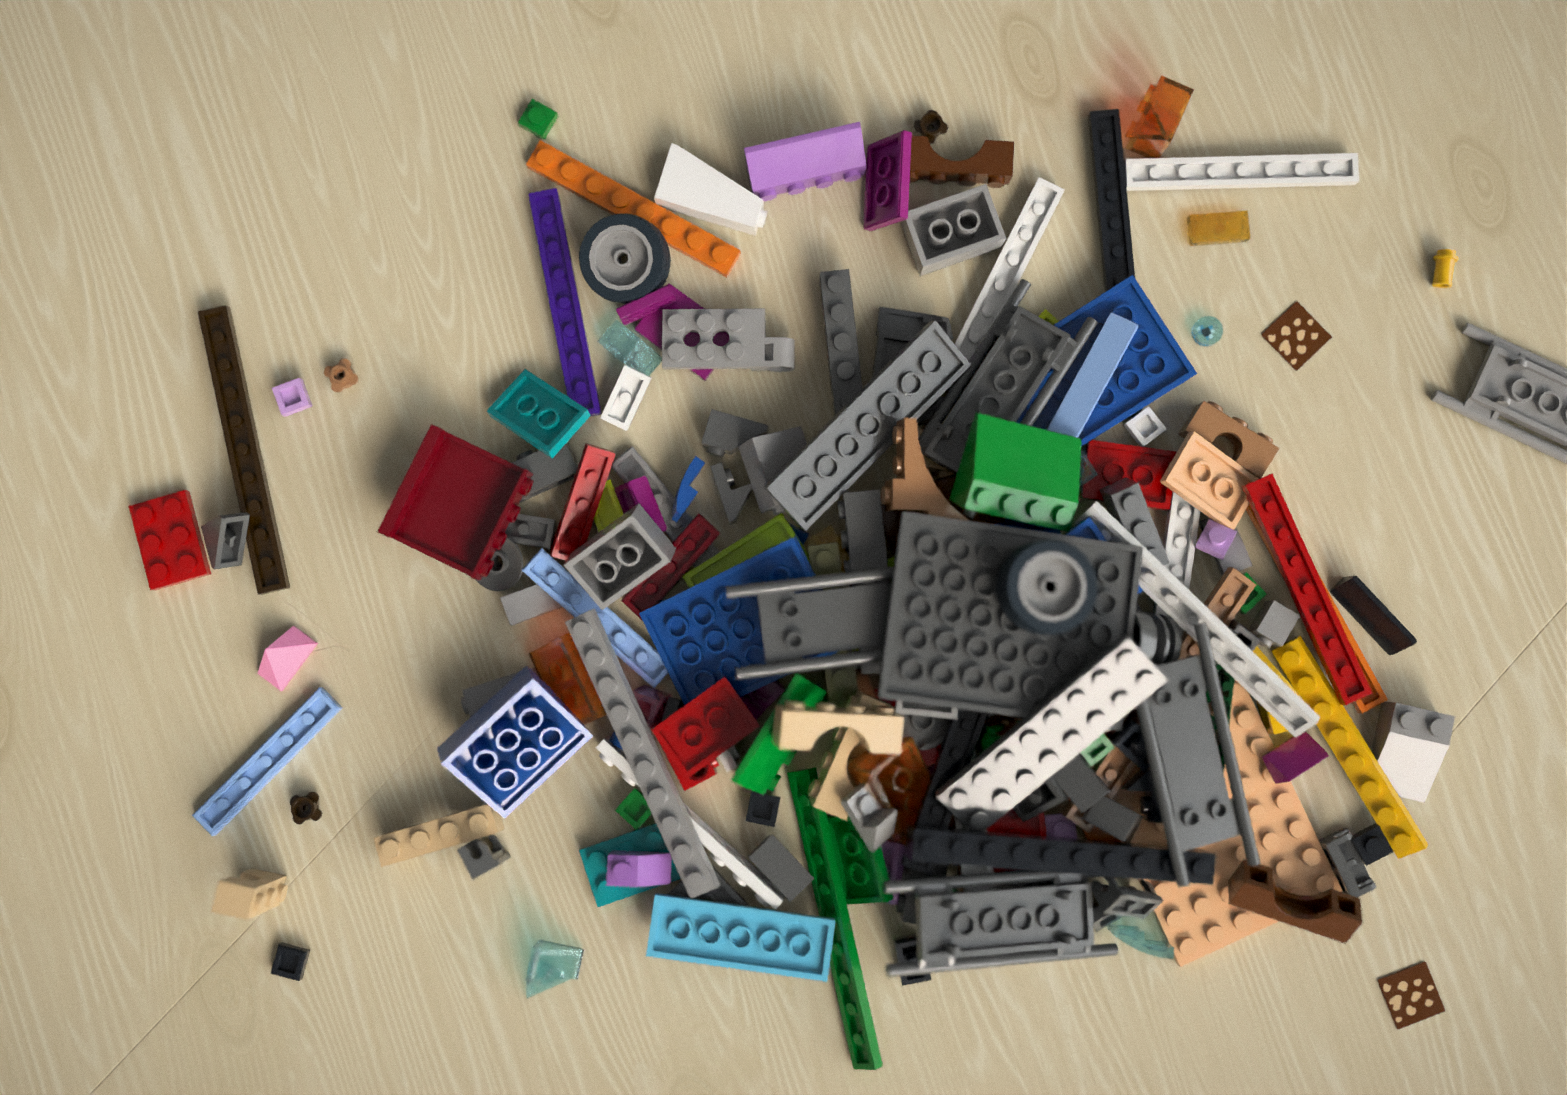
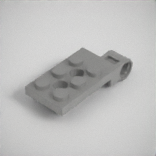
(746, 345)

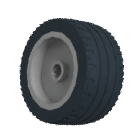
(602, 255)
(1070, 587)

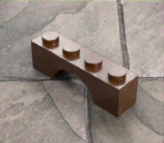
(989, 165)
(1325, 914)

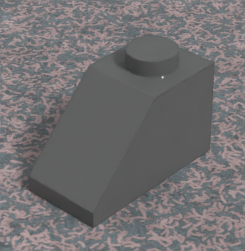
(727, 432)

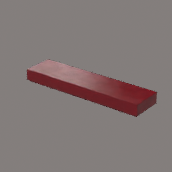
(689, 548)

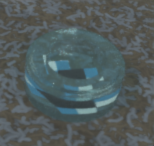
(1207, 331)

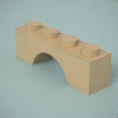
(801, 725)
(833, 781)
(437, 834)

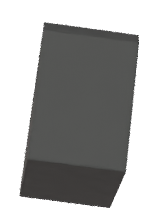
(226, 539)
(1114, 818)

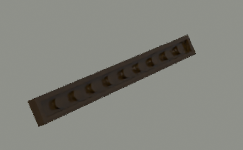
(243, 449)

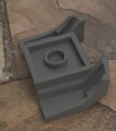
(894, 331)

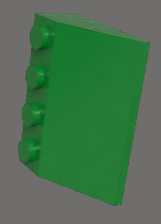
(1019, 473)
(764, 758)

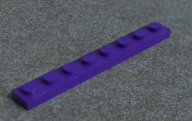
(564, 299)

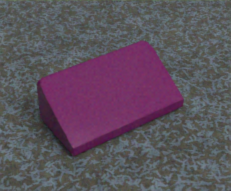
(640, 492)
(1293, 758)

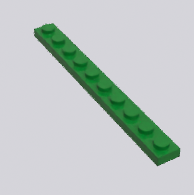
(832, 904)

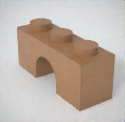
(1250, 449)

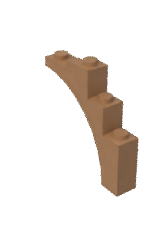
(914, 486)

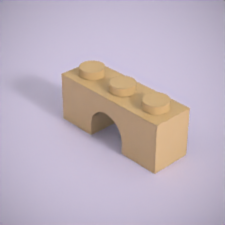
(250, 894)

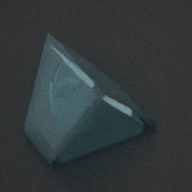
(551, 965)

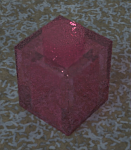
(652, 704)

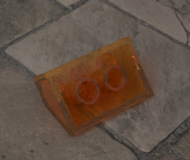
(565, 673)
(896, 782)

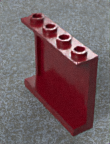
(456, 503)

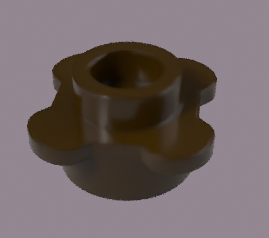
(934, 119)
(297, 808)

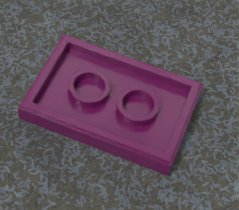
(887, 181)
(651, 328)

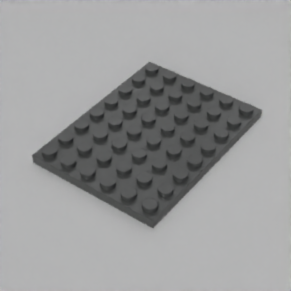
(956, 645)

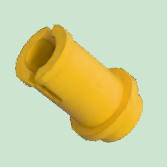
(1444, 268)

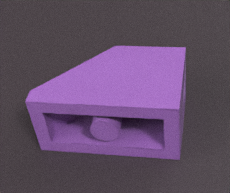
(638, 868)

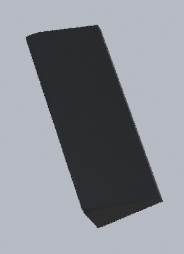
(1372, 615)

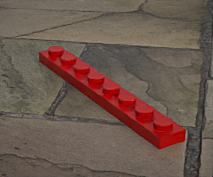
(1307, 589)

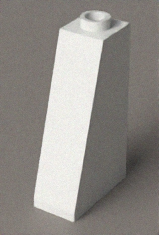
(706, 194)

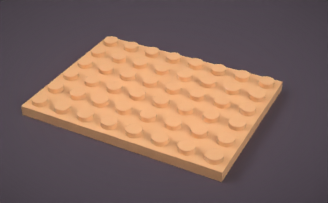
(1199, 915)

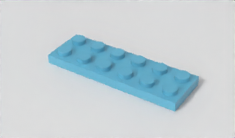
(740, 937)

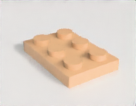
(1209, 480)

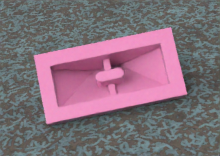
(285, 657)

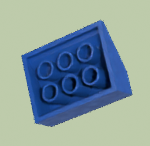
(514, 742)

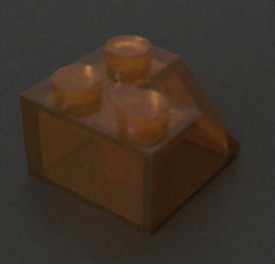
(1158, 118)

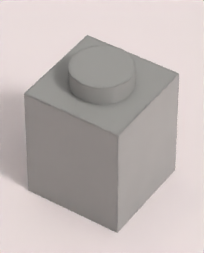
(1273, 624)

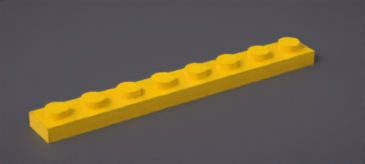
(1350, 748)

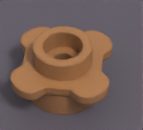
(346, 381)

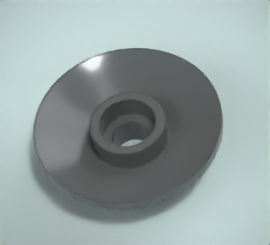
(506, 575)

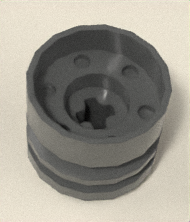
(1157, 636)

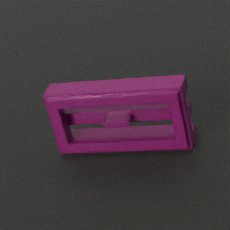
(646, 305)

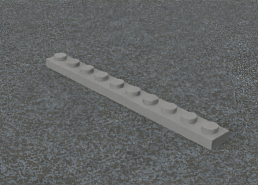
(642, 753)

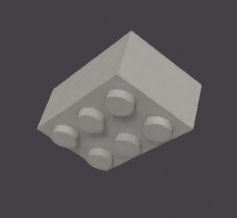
(953, 230)
(620, 556)

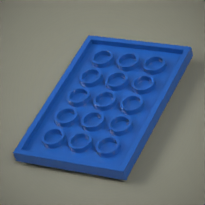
(1145, 372)
(708, 635)

